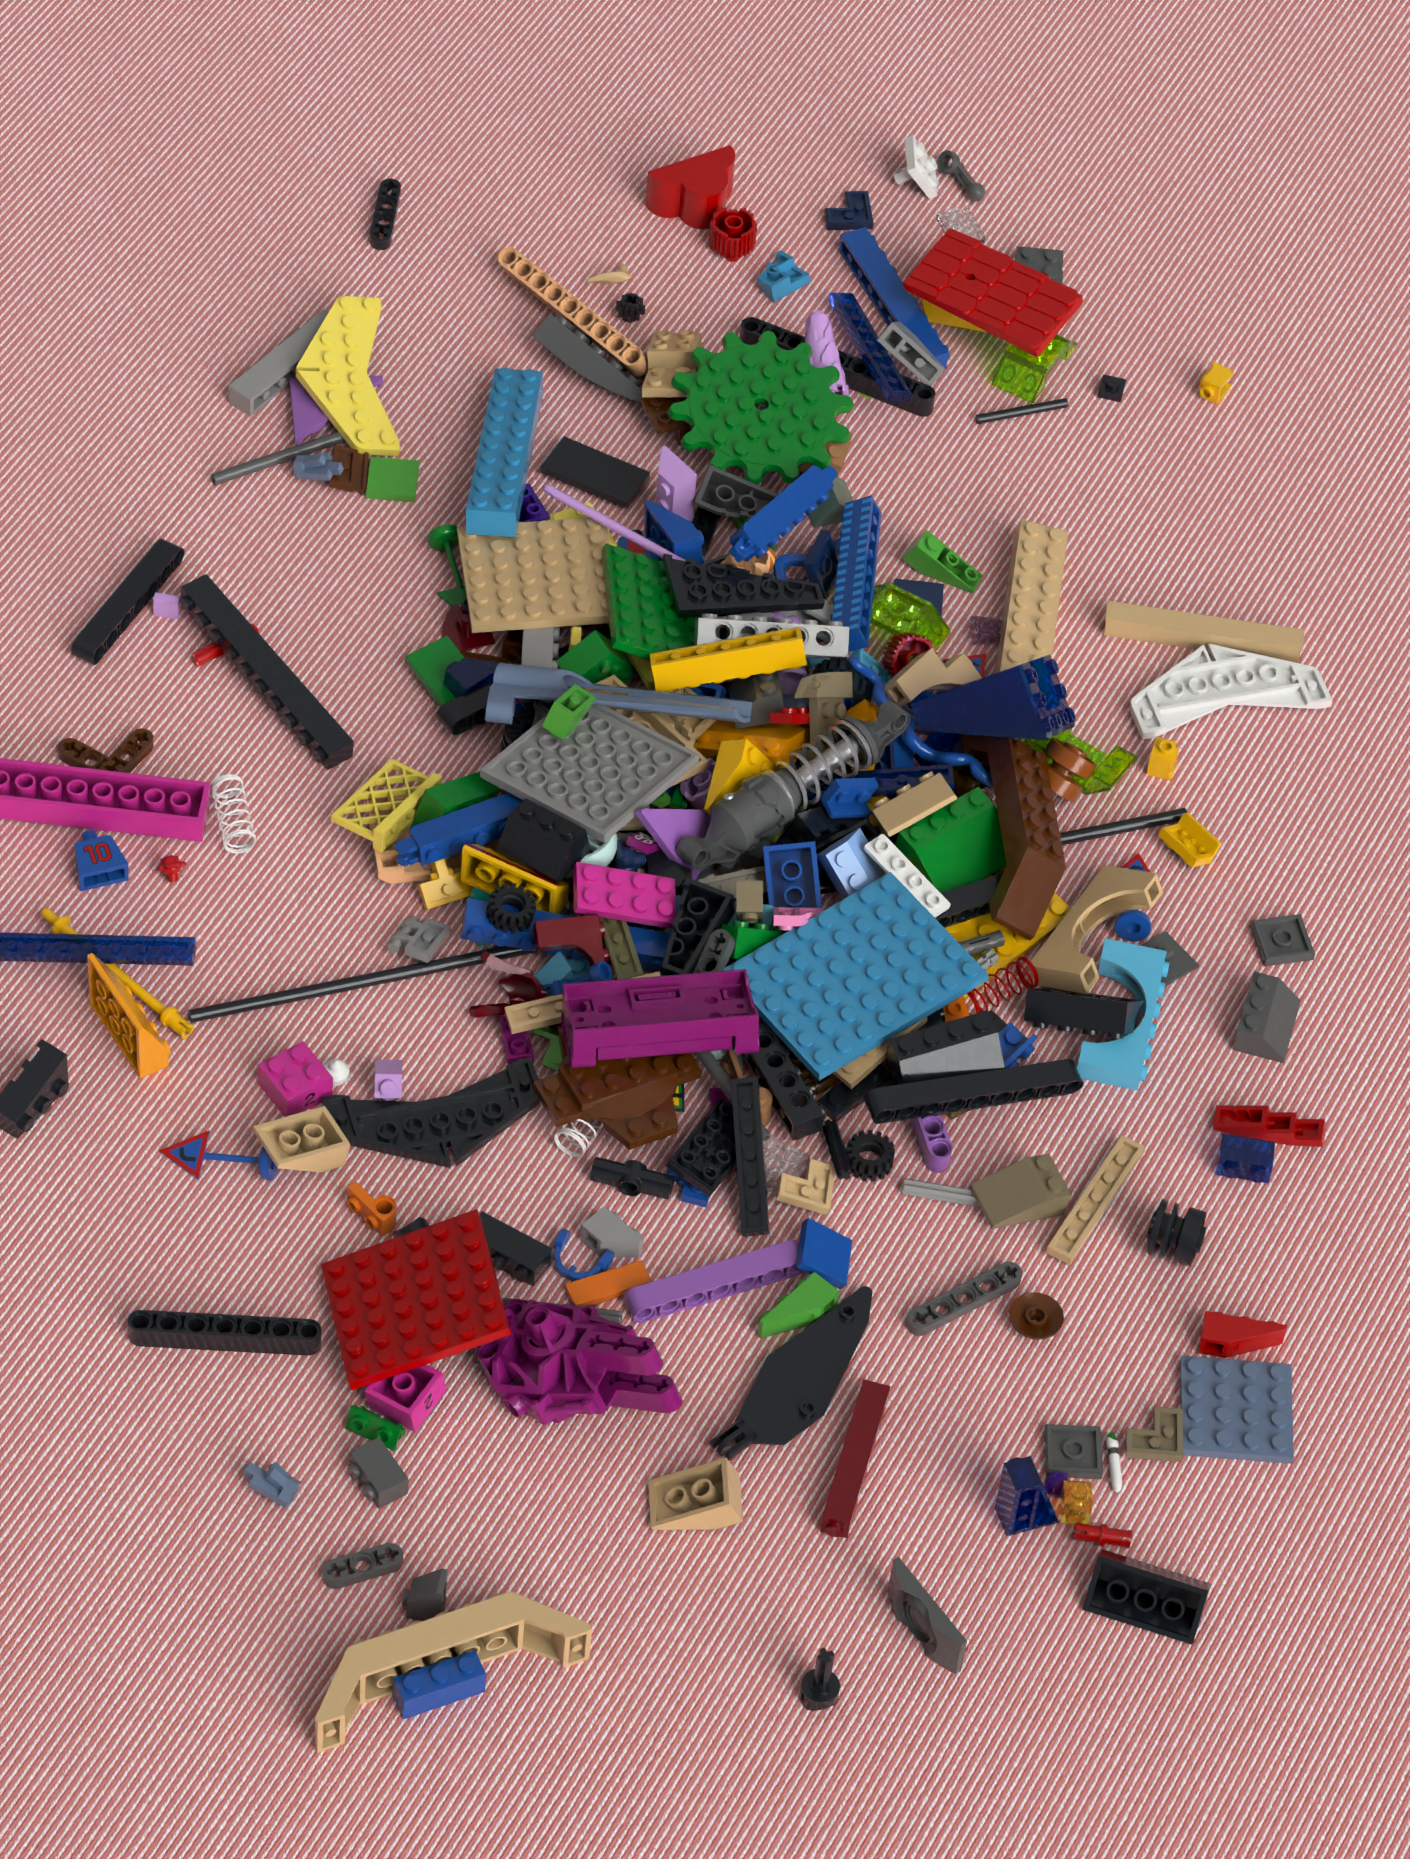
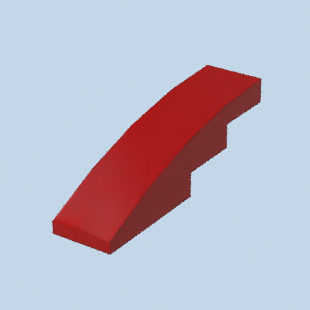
(1262, 1124)

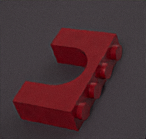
(574, 933)

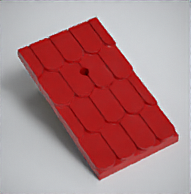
(990, 293)

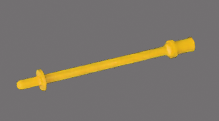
(168, 1015)

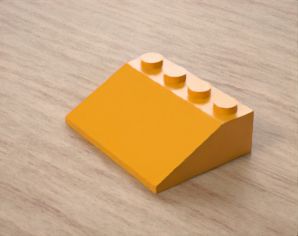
(771, 739)
(125, 1020)

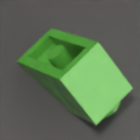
(568, 711)

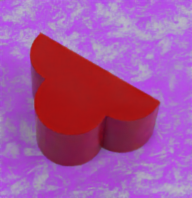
(692, 187)

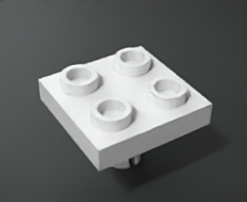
(919, 167)

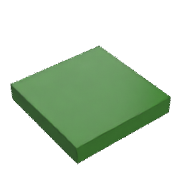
(392, 479)

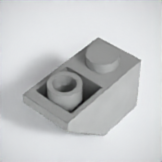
(608, 1231)

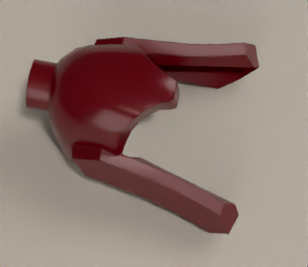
(517, 985)

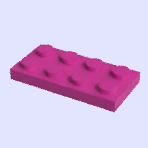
(624, 895)

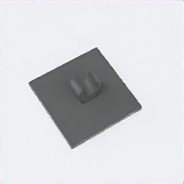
(1180, 961)

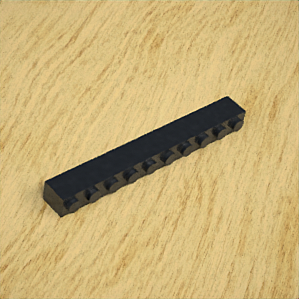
(266, 672)

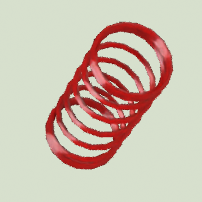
(1028, 985)

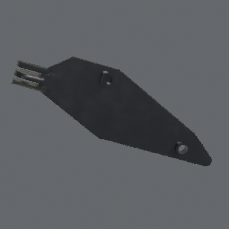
(798, 1379)

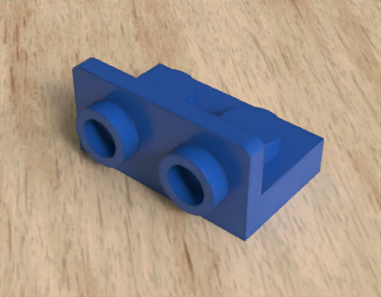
(848, 797)
(1015, 1045)

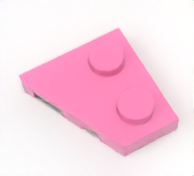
(790, 917)

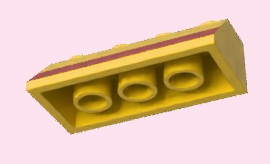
(488, 869)

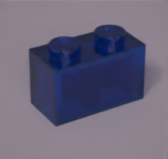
(1245, 1158)

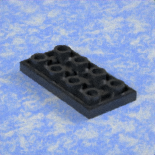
(595, 472)
(708, 1151)

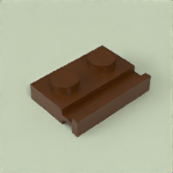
(355, 469)

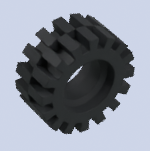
(506, 919)
(872, 1143)

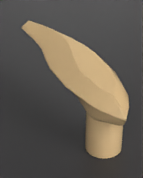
(612, 277)

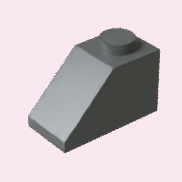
(426, 1595)

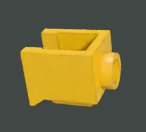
(1214, 383)
(1163, 758)

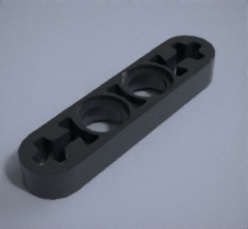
(385, 214)

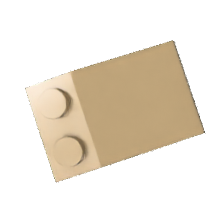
(304, 1141)
(696, 1498)

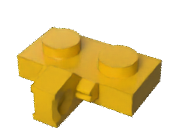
(443, 886)

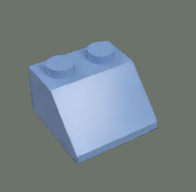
(849, 864)

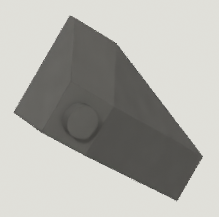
(731, 495)

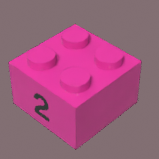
(295, 1080)
(407, 1396)

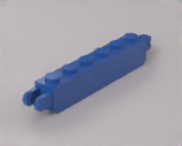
(782, 511)
(450, 832)

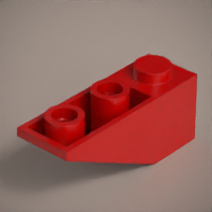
(1233, 1335)

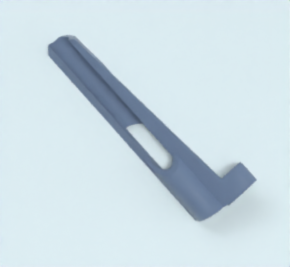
(545, 683)

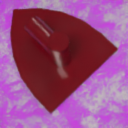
(458, 629)

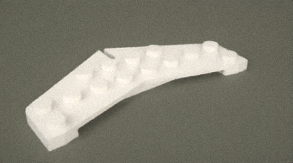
(1231, 678)

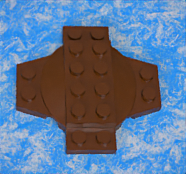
(624, 1094)

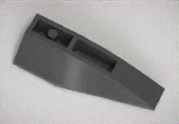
(588, 361)

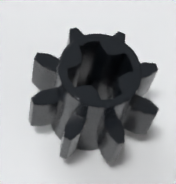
(630, 307)

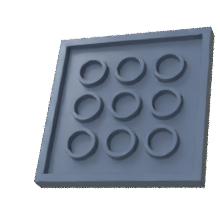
(1236, 1409)

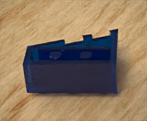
(1022, 1499)

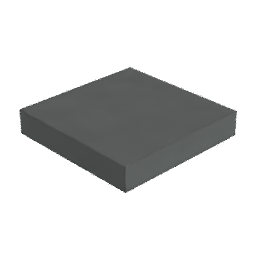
(1282, 940)
(1073, 1451)

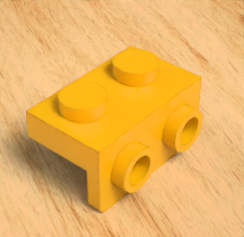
(1191, 841)

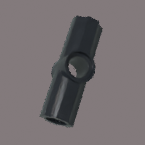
(632, 1178)

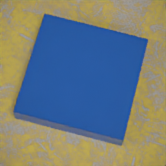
(824, 1252)

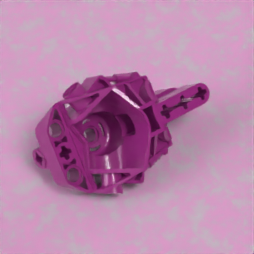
(580, 1369)

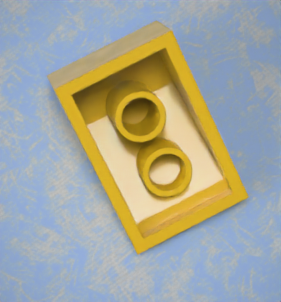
(734, 763)

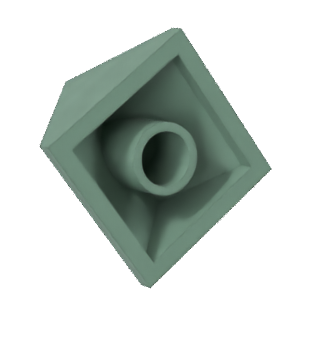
(833, 507)

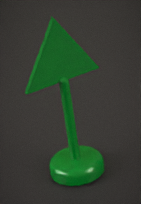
(444, 539)

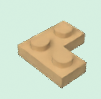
(809, 1193)

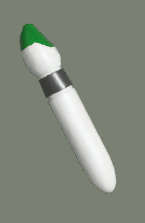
(1114, 1461)

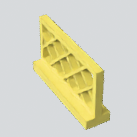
(403, 812)

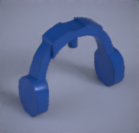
(560, 1243)

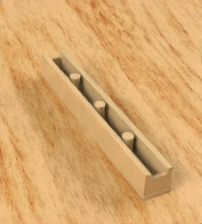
(1195, 630)

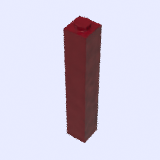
(855, 1459)

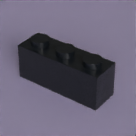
(515, 1251)

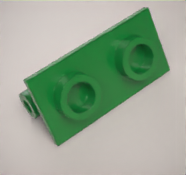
(372, 1426)

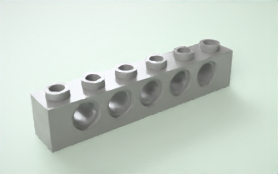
(835, 631)

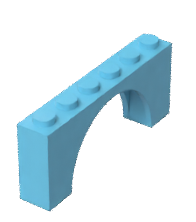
(1122, 1060)

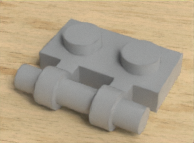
(426, 940)

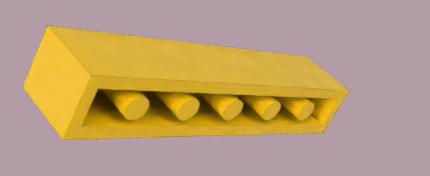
(728, 659)

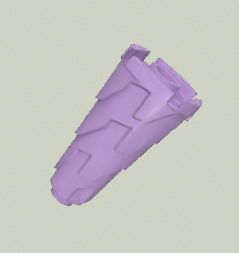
(824, 352)

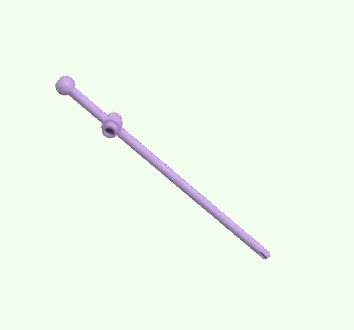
(627, 533)

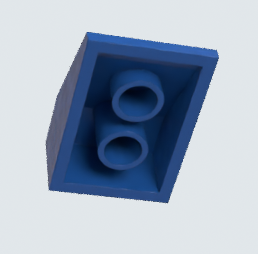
(673, 532)

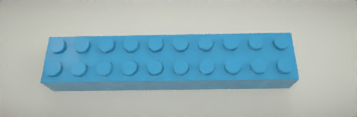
(504, 453)

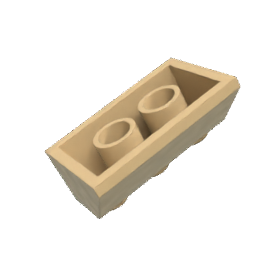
(912, 803)

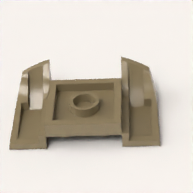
(826, 705)

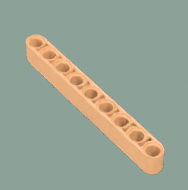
(581, 313)

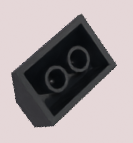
(543, 841)

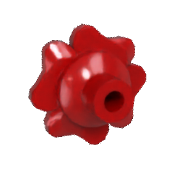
(171, 866)

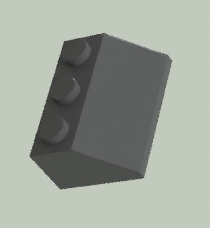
(763, 692)
(1267, 1018)

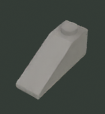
(911, 352)

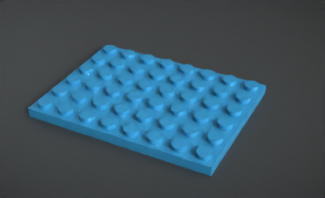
(857, 975)

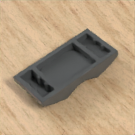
(925, 1619)

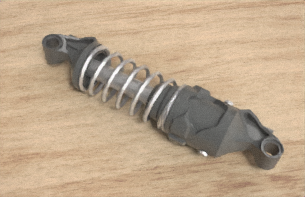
(773, 798)

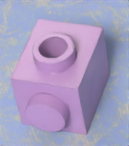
(388, 1079)

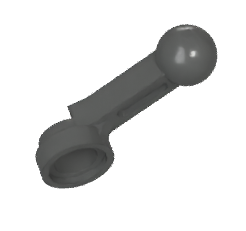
(975, 190)

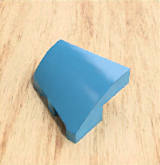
(782, 277)

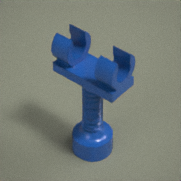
(598, 972)

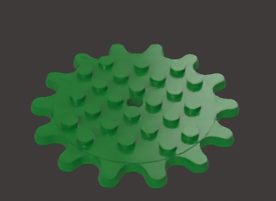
(758, 441)

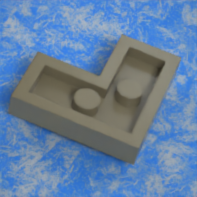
(1162, 1442)

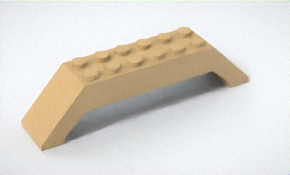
(490, 1627)

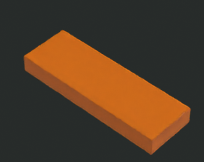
(607, 1284)

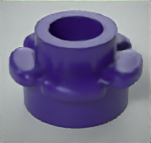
(1054, 1483)

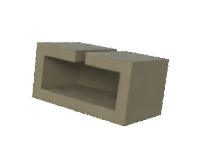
(749, 901)

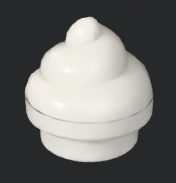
(339, 1071)

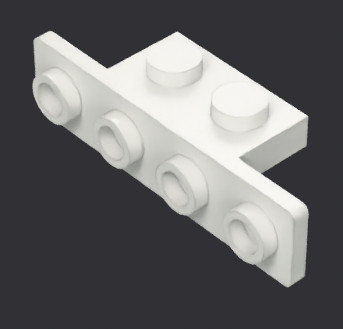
(894, 861)

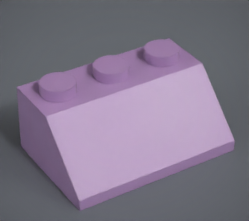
(675, 485)

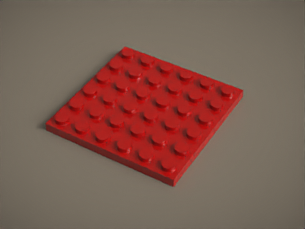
(415, 1299)

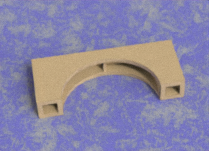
(1110, 893)

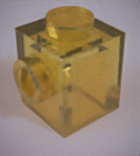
(1076, 1502)

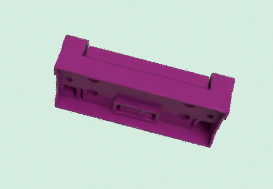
(659, 1016)

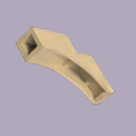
(929, 673)

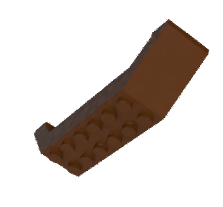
(1027, 831)

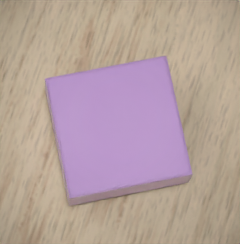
(166, 605)

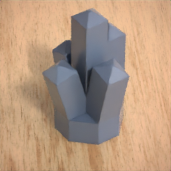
(316, 467)
(273, 1484)

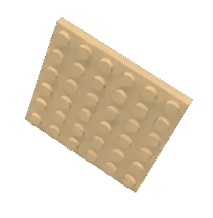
(535, 579)

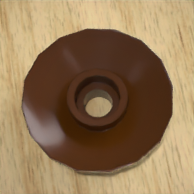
(1036, 1307)

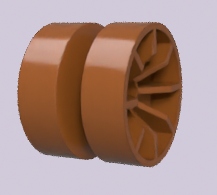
(1067, 760)

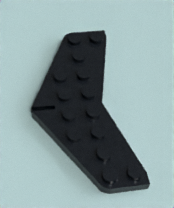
(429, 1126)

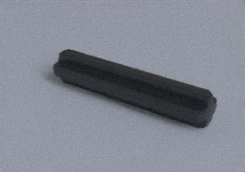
(837, 1149)

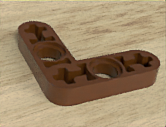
(104, 762)

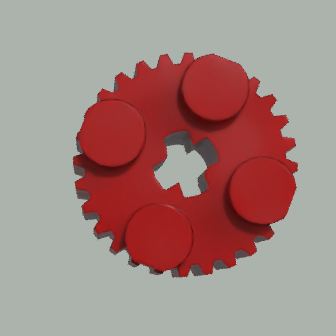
(732, 233)
(901, 648)

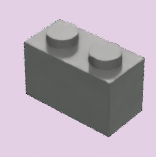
(378, 1473)

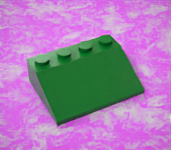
(956, 842)

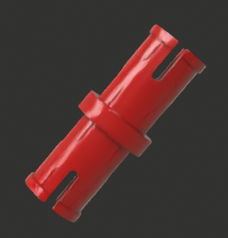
(1102, 1535)

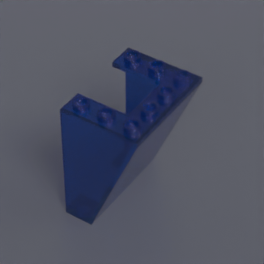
(1010, 704)

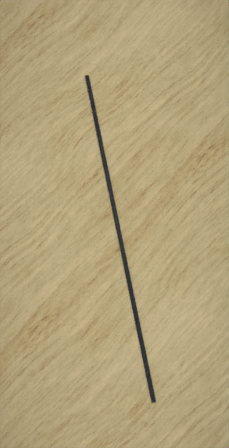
(505, 952)

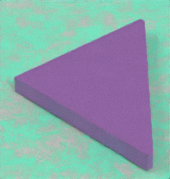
(306, 413)
(673, 825)

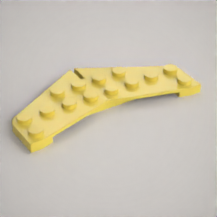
(338, 380)

